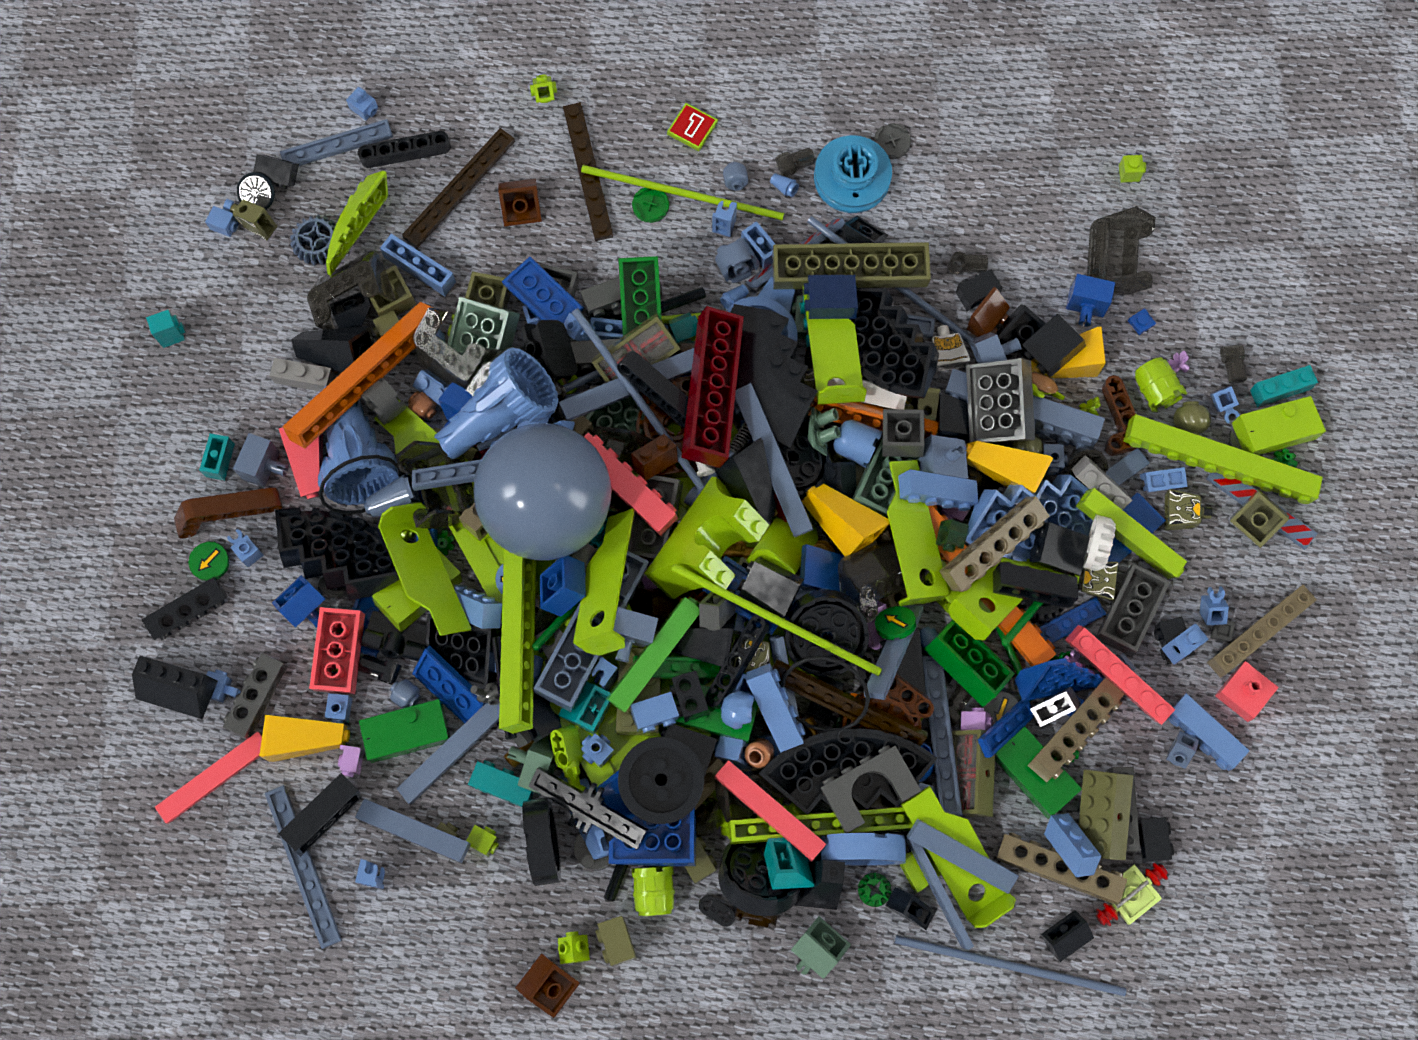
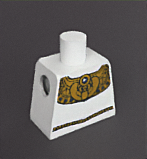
(951, 350)

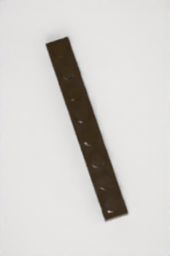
(590, 183)
(458, 188)
(847, 704)

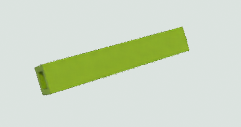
(1133, 534)

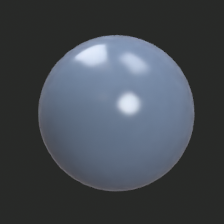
(542, 491)

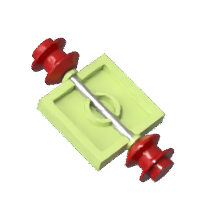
(1137, 895)

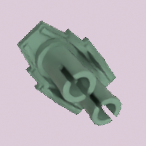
(817, 434)

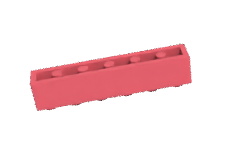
(634, 490)
(1120, 674)

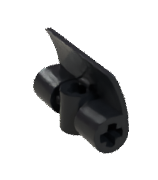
(385, 637)

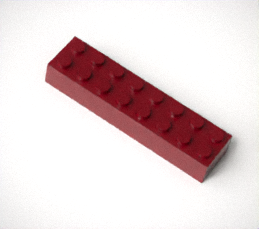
(712, 387)

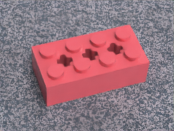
(327, 641)

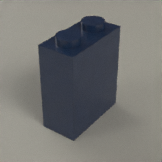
(831, 297)

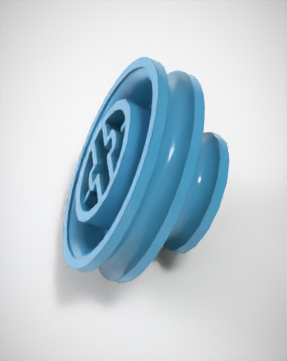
(840, 187)

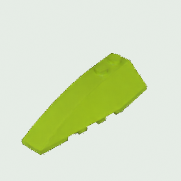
(356, 216)

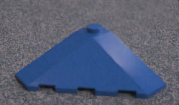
(1053, 677)
(663, 845)

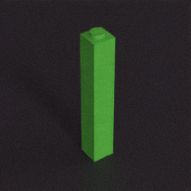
(654, 654)

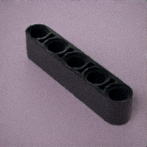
(396, 145)
(654, 386)

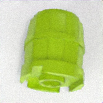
(1159, 384)
(653, 890)

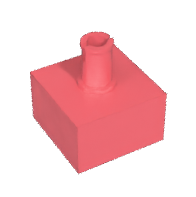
(1246, 691)

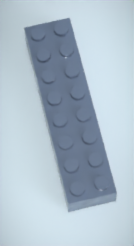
(1051, 418)
(570, 665)

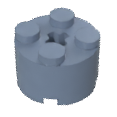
(736, 260)

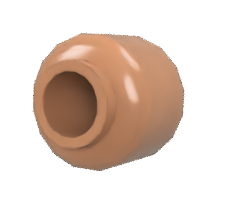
(422, 405)
(759, 753)

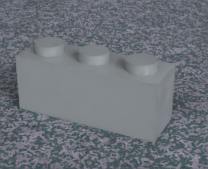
(301, 375)
(1096, 478)

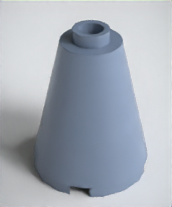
(394, 494)

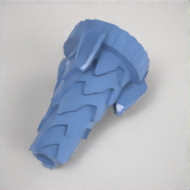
(513, 395)
(347, 439)

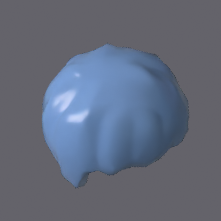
(737, 709)

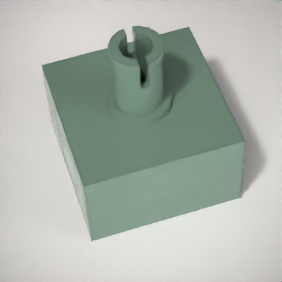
(538, 755)
(820, 948)

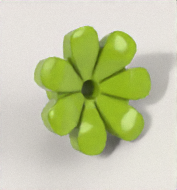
(1091, 406)

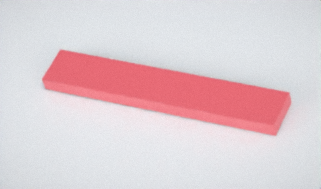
(210, 779)
(770, 810)

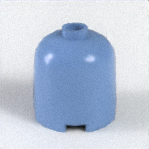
(856, 441)

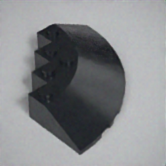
(890, 348)
(770, 367)
(335, 547)
(803, 768)

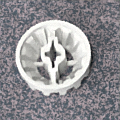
(1099, 543)

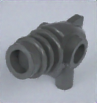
(488, 695)

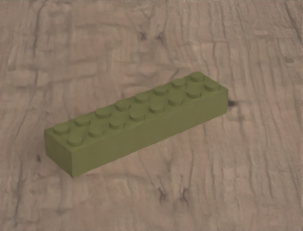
(871, 263)

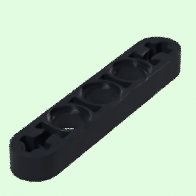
(737, 651)

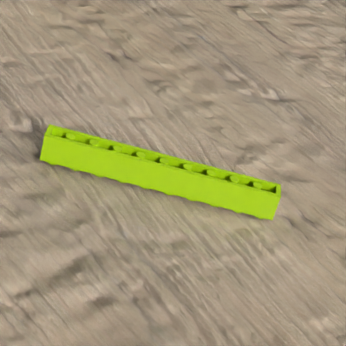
(1223, 459)
(517, 643)
(821, 825)

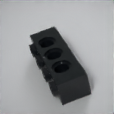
(154, 621)

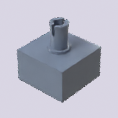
(989, 349)
(944, 456)
(258, 460)
(635, 628)

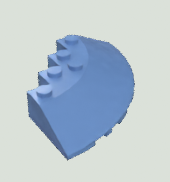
(1057, 499)

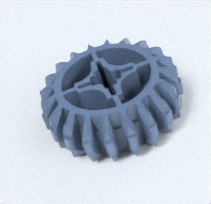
(307, 233)

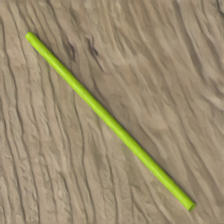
(680, 192)
(776, 619)

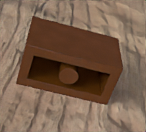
(654, 457)

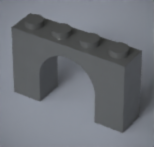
(888, 764)

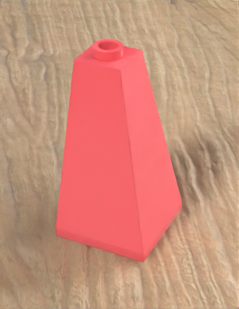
(305, 464)

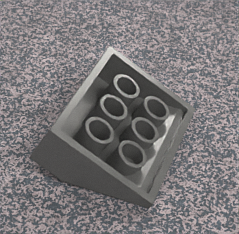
(1000, 401)

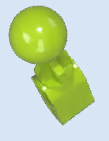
(568, 753)

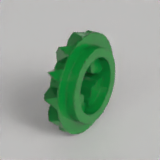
(877, 899)

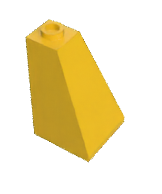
(1087, 362)
(1008, 464)
(843, 519)
(296, 737)

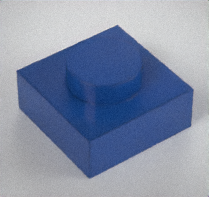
(1141, 321)

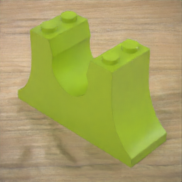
(702, 538)

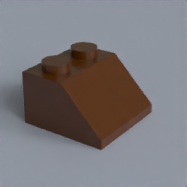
(519, 202)
(989, 314)
(547, 985)

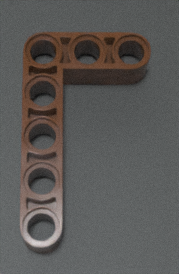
(224, 506)

